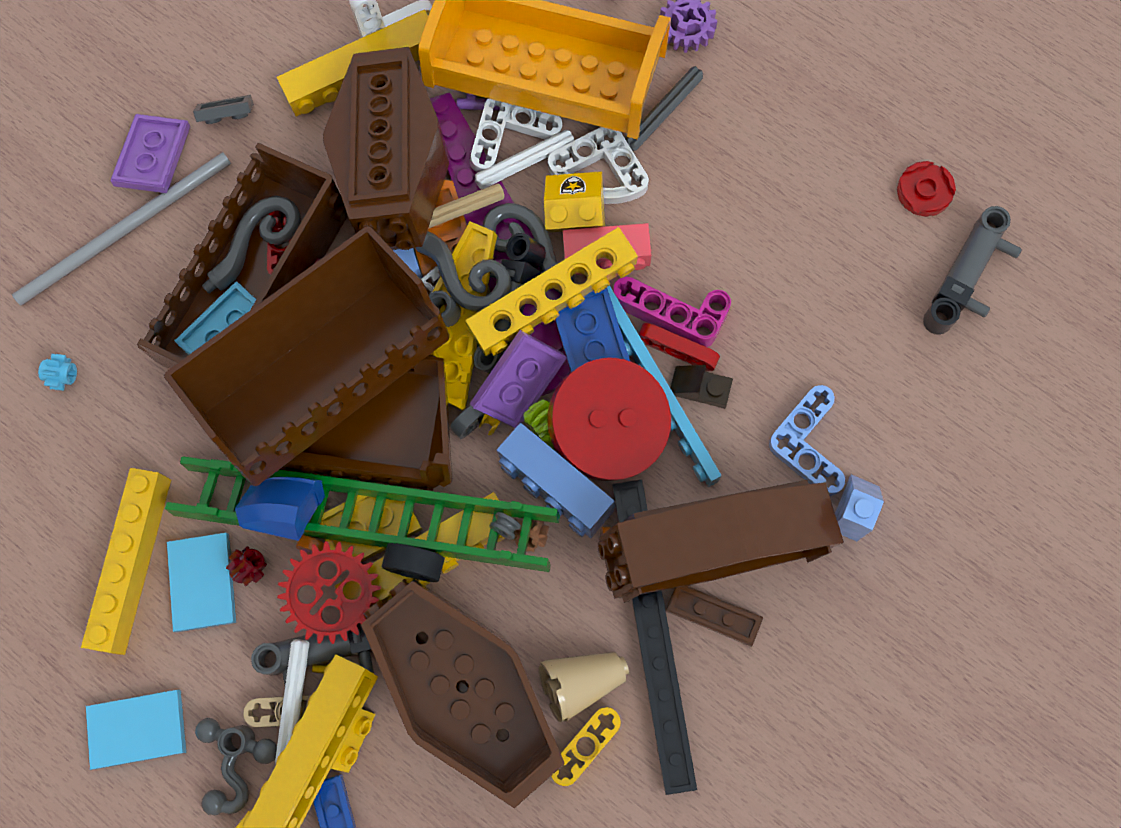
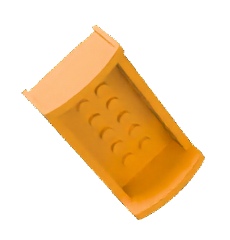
(544, 58)

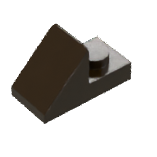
(700, 386)

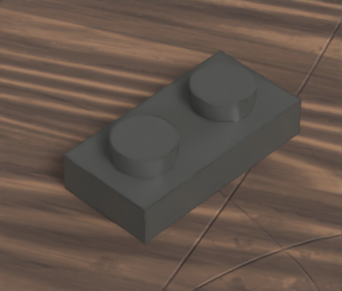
(213, 111)

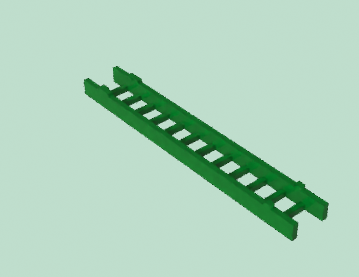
(381, 492)

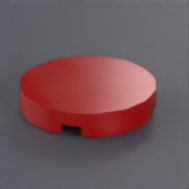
(926, 189)

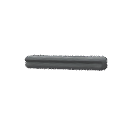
(666, 106)

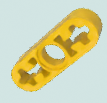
(607, 733)

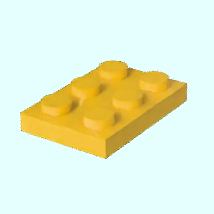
(361, 521)

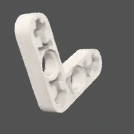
(378, 22)
(507, 119)

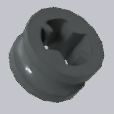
(505, 525)

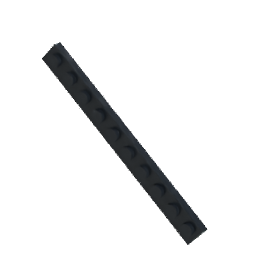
(659, 666)

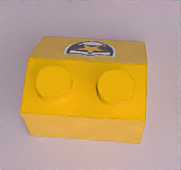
(574, 201)

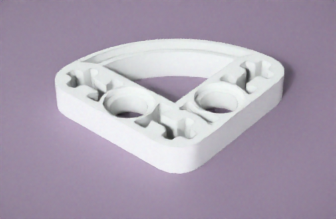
(609, 152)

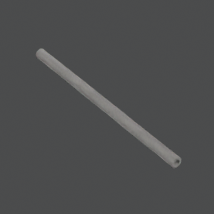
(120, 229)

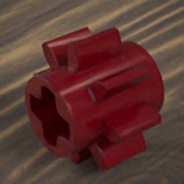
(246, 566)

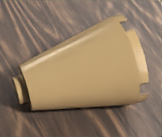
(580, 681)

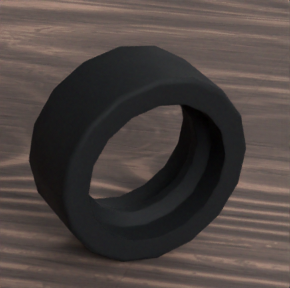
(413, 562)

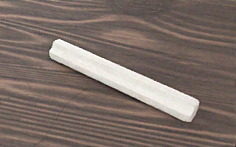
(522, 160)
(293, 692)

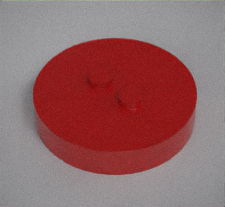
(609, 419)

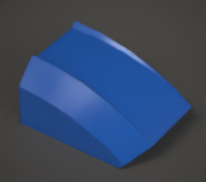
(280, 506)

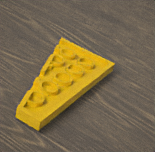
(458, 352)

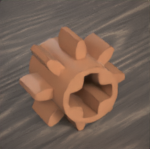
(537, 535)

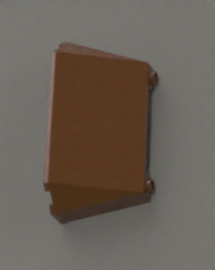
(392, 438)

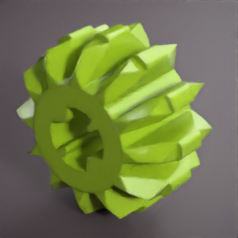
(536, 420)

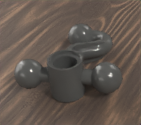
(264, 752)

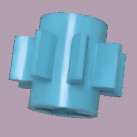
(57, 372)

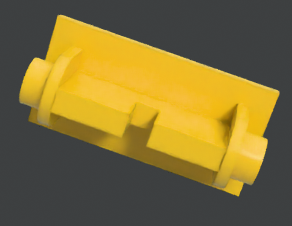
(349, 752)

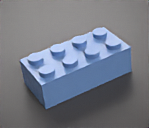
(555, 481)

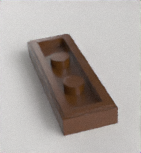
(714, 614)

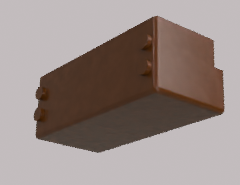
(276, 175)
(309, 355)

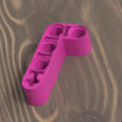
(671, 306)

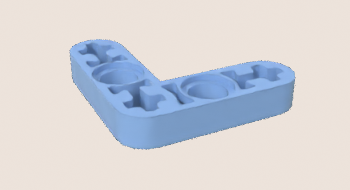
(796, 438)

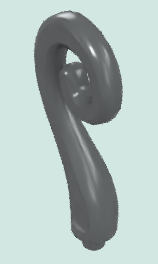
(531, 220)
(440, 253)
(232, 265)

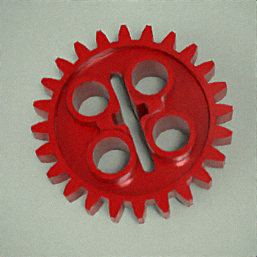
(307, 573)

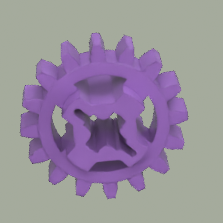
(691, 22)

